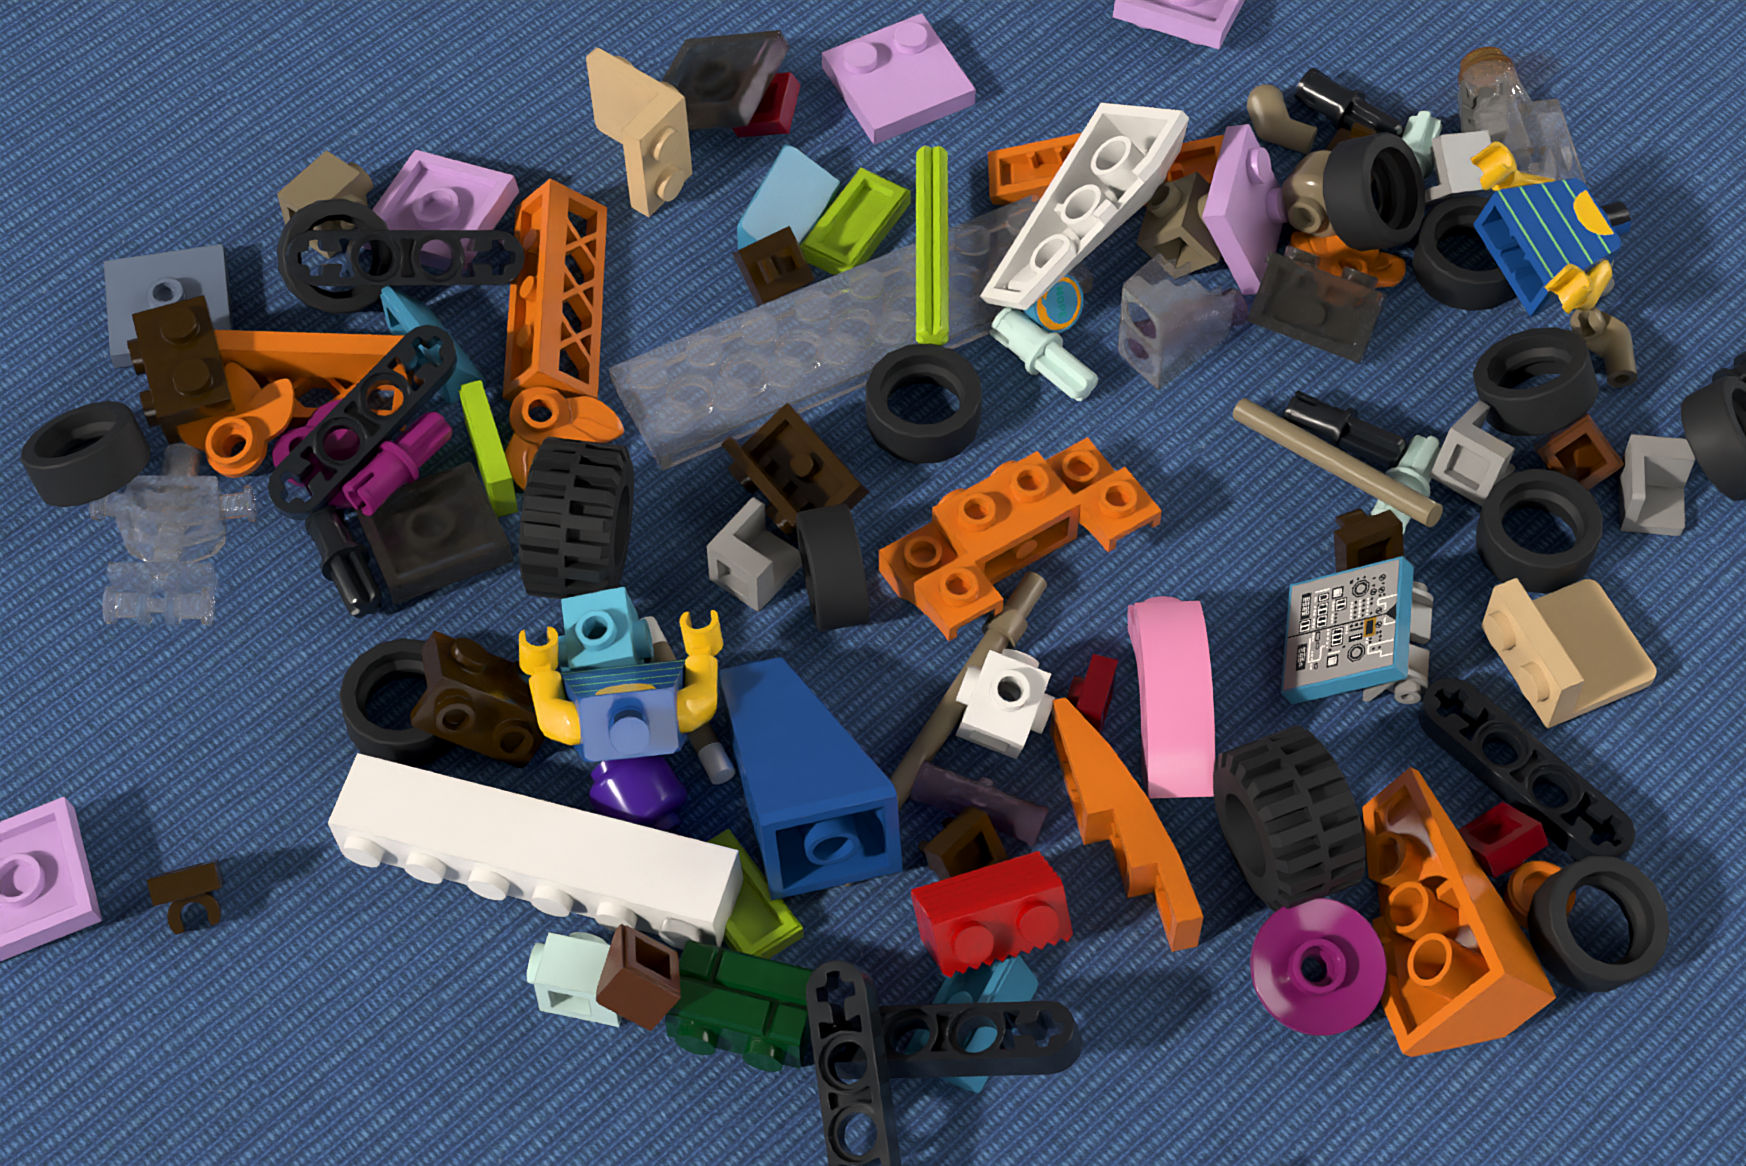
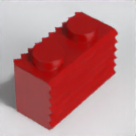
(992, 913)

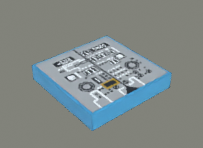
(1348, 631)

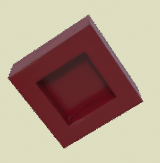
(775, 109)
(1095, 692)
(1503, 839)

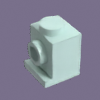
(568, 975)

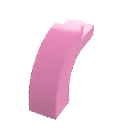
(1174, 697)

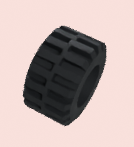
(576, 518)
(1289, 818)

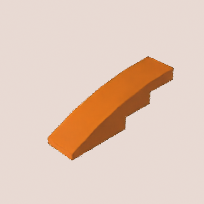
(1032, 166)
(1116, 809)

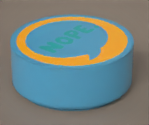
(1058, 307)

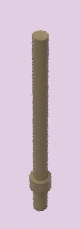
(999, 634)

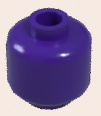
(639, 792)

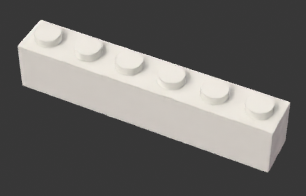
(536, 852)

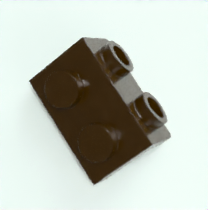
(182, 365)
(792, 469)
(477, 701)

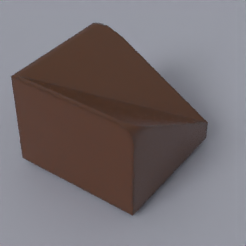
(1579, 452)
(639, 978)

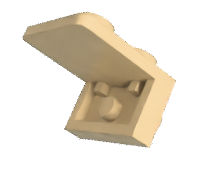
(649, 123)
(1566, 648)

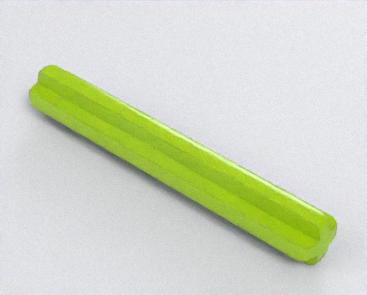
(932, 246)

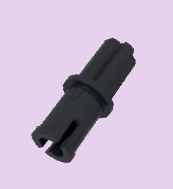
(1342, 104)
(1345, 430)
(344, 561)

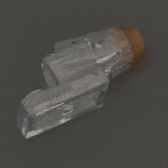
(1531, 130)

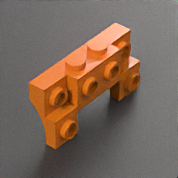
(1008, 524)

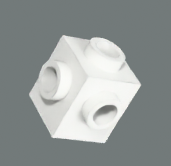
(1000, 723)

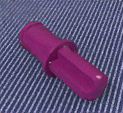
(397, 462)

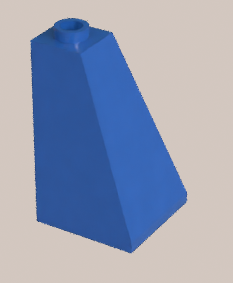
(809, 787)

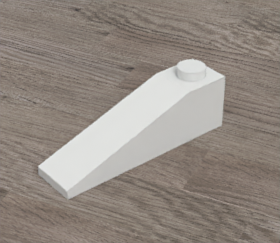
(1095, 191)

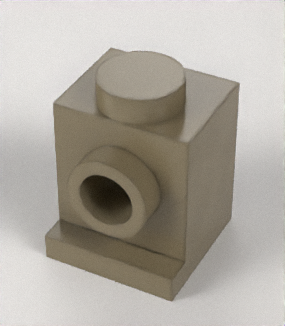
(325, 180)

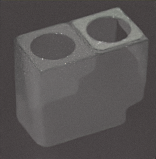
(1185, 318)

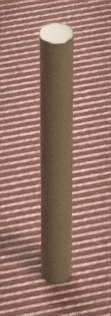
(1338, 462)

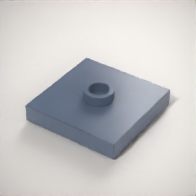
(159, 280)

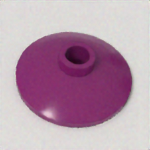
(1349, 959)

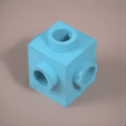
(602, 632)

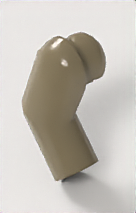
(1273, 122)
(1610, 341)

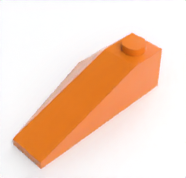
(1448, 940)

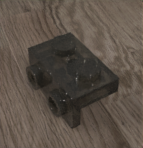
(1317, 305)

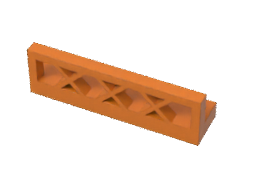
(535, 317)
(311, 362)

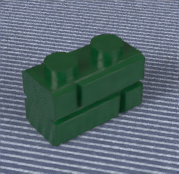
(741, 1007)

